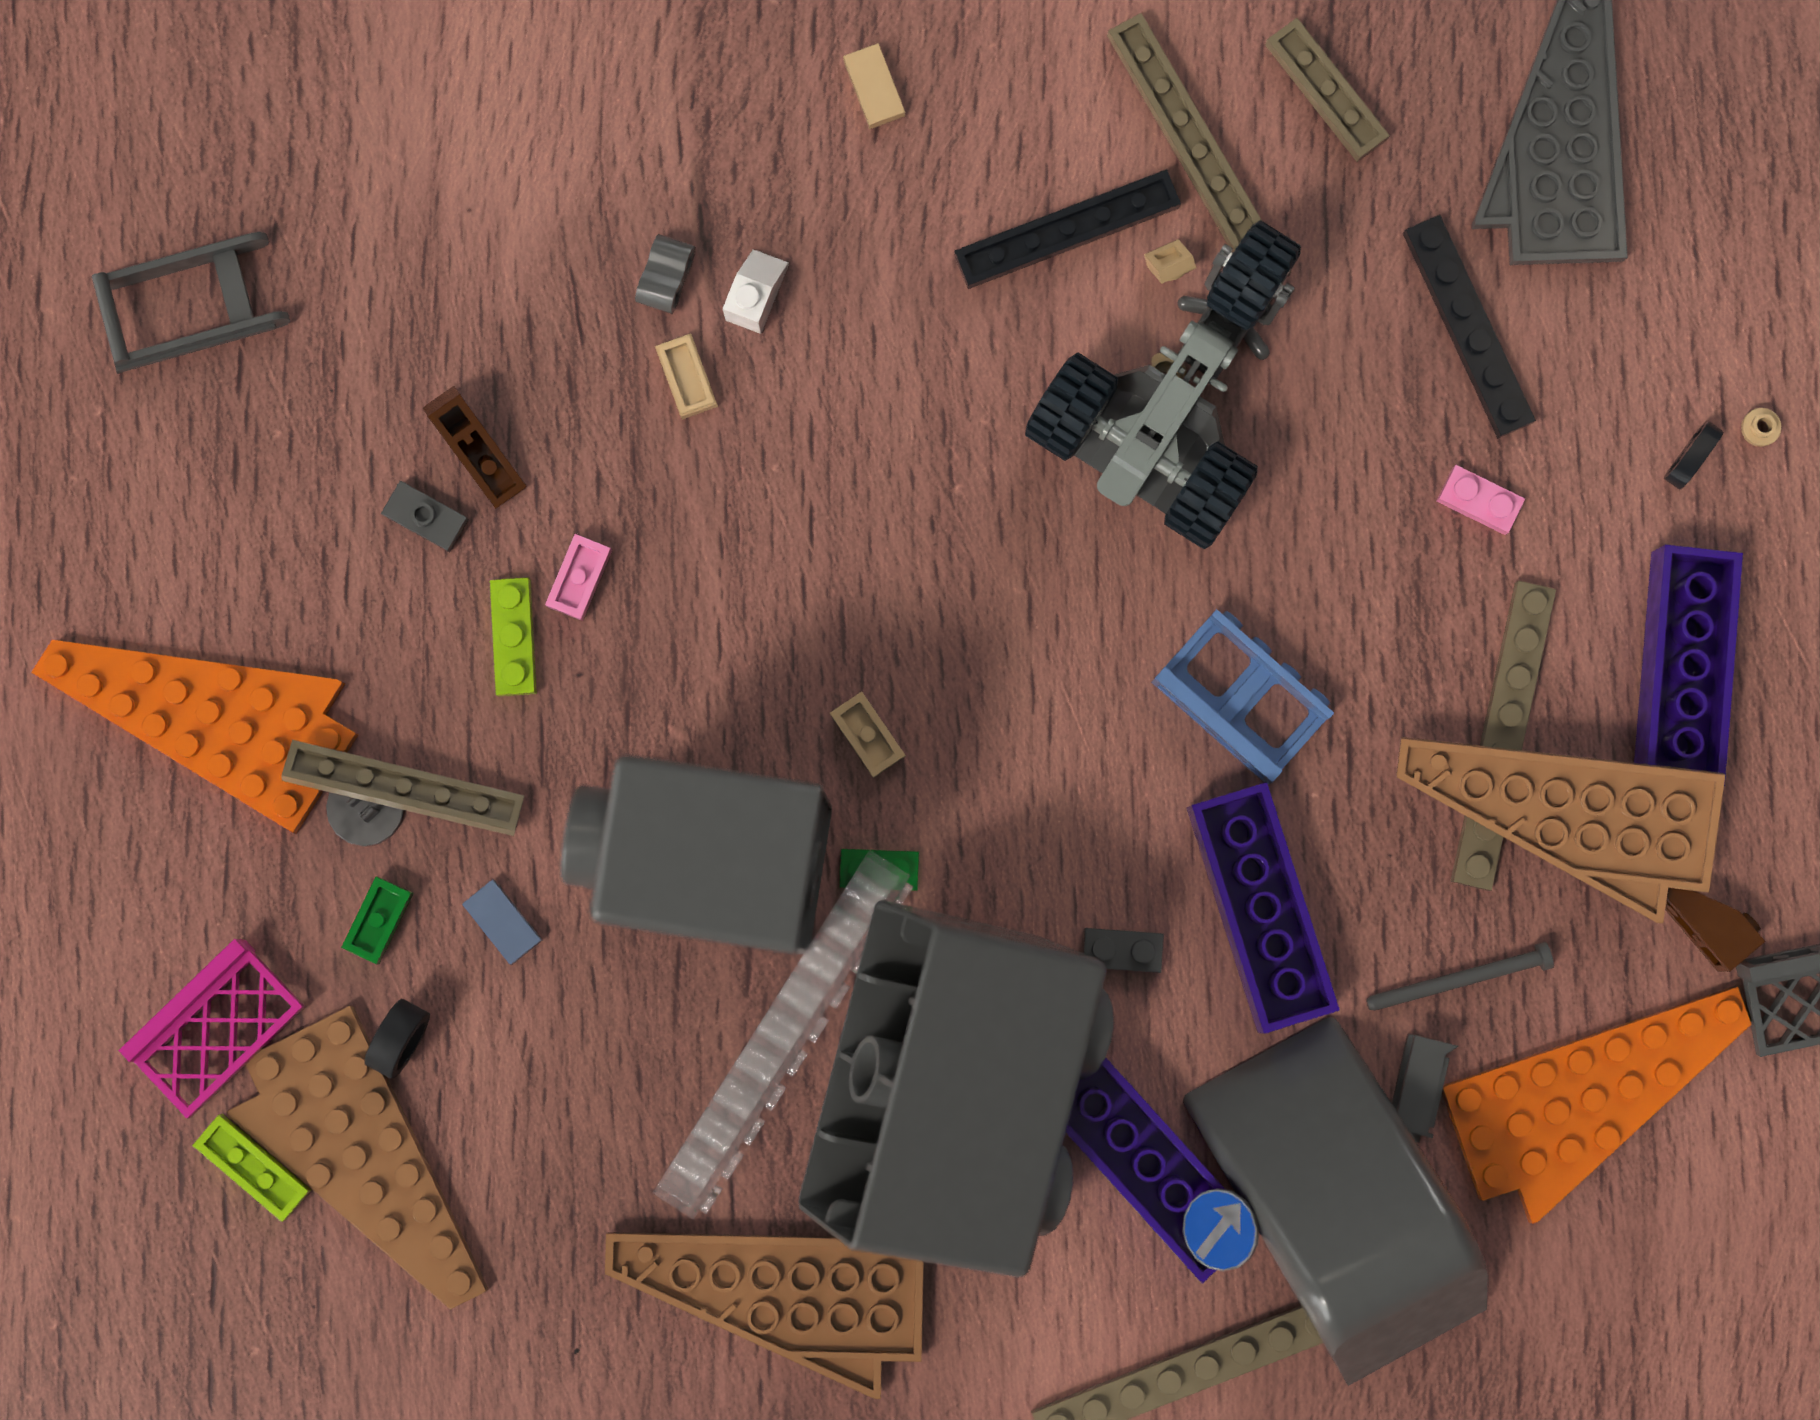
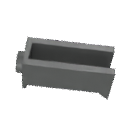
(1421, 1083)

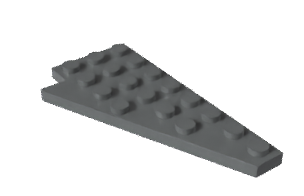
(1561, 156)

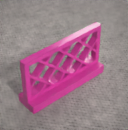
(188, 1003)

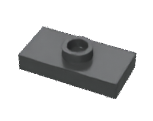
(424, 516)

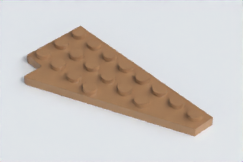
(1600, 820)
(355, 1148)
(786, 1293)

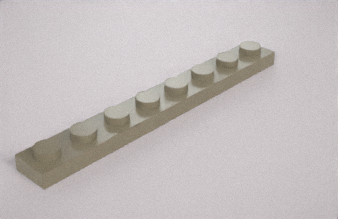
(1184, 129)
(1506, 718)
(1188, 1370)

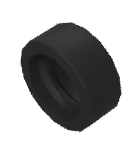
(397, 1038)

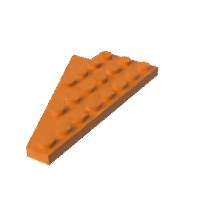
(209, 717)
(1568, 1108)

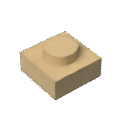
(1170, 261)

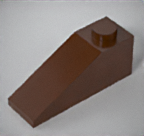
(474, 447)
(1714, 928)

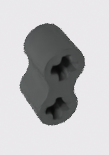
(665, 274)

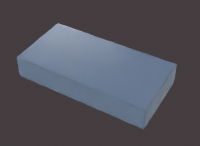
(502, 922)

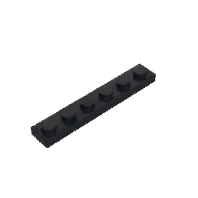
(1067, 229)
(1468, 326)

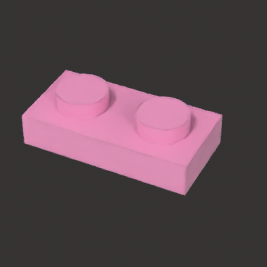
(1480, 500)
(578, 577)

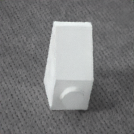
(754, 291)

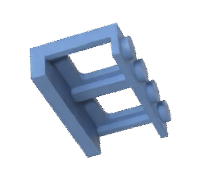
(1225, 715)

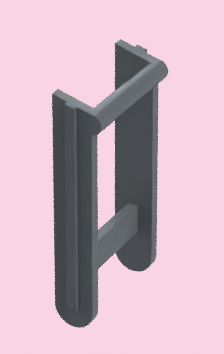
(233, 288)

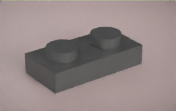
(1125, 949)

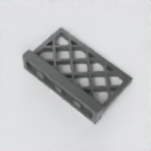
(1775, 968)

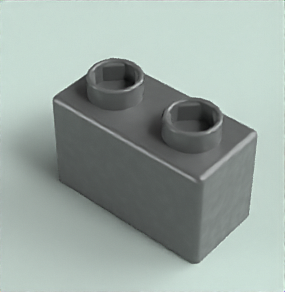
(700, 853)
(955, 1091)

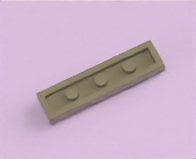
(1327, 90)

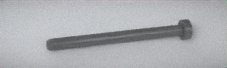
(1540, 957)

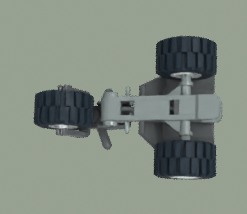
(1153, 428)

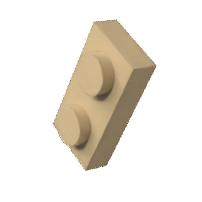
(867, 734)

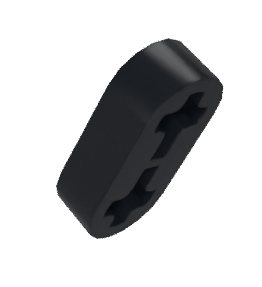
(1693, 455)

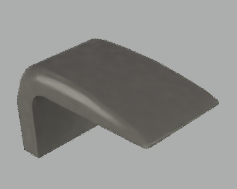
(1343, 1198)

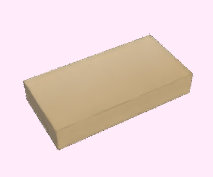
(874, 86)
(686, 376)

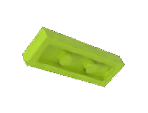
(513, 637)
(252, 1167)

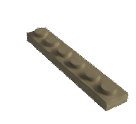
(402, 787)

